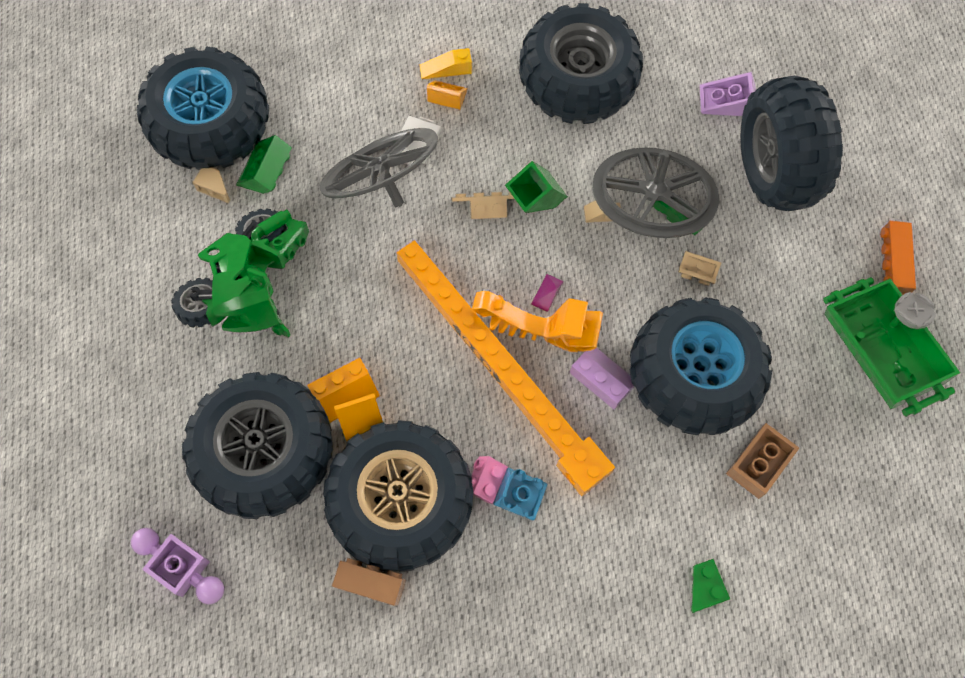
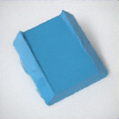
(520, 493)

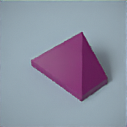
(547, 292)

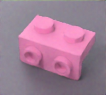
(487, 478)

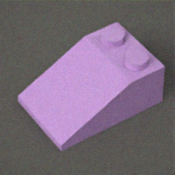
(726, 95)

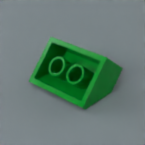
(265, 165)

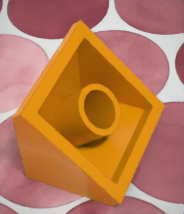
(446, 94)

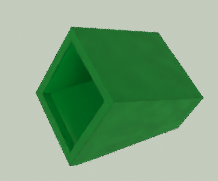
(535, 189)

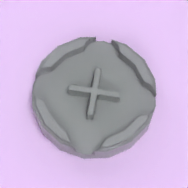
(915, 310)

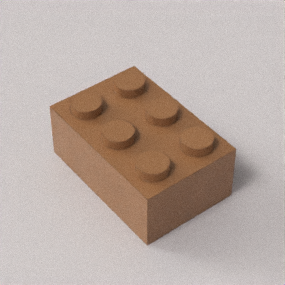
(762, 461)
(369, 581)

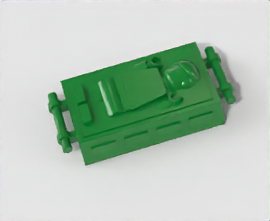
(894, 356)

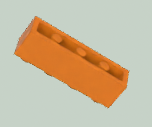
(899, 255)

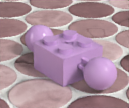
(191, 564)

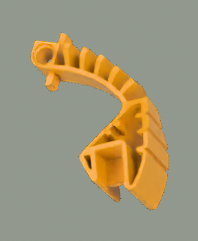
(568, 328)

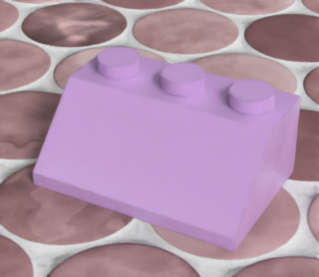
(602, 377)

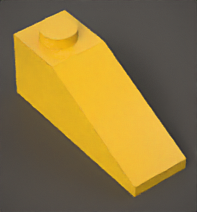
(448, 64)

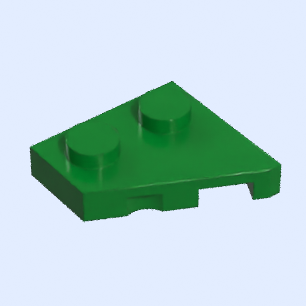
(707, 586)

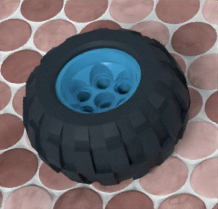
(684, 395)

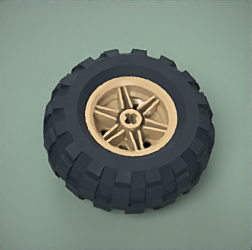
(411, 537)

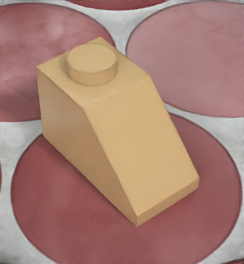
(211, 183)

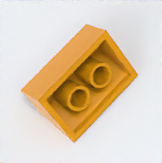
(342, 386)

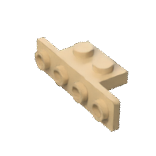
(486, 206)

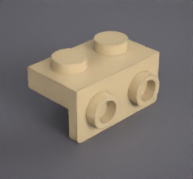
(699, 267)

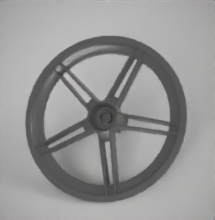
(380, 165)
(655, 189)

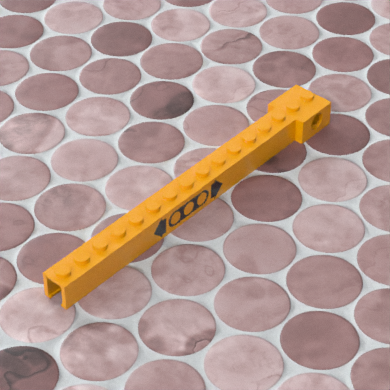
(579, 460)

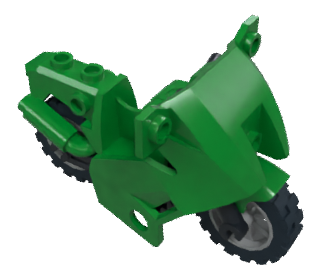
(239, 276)

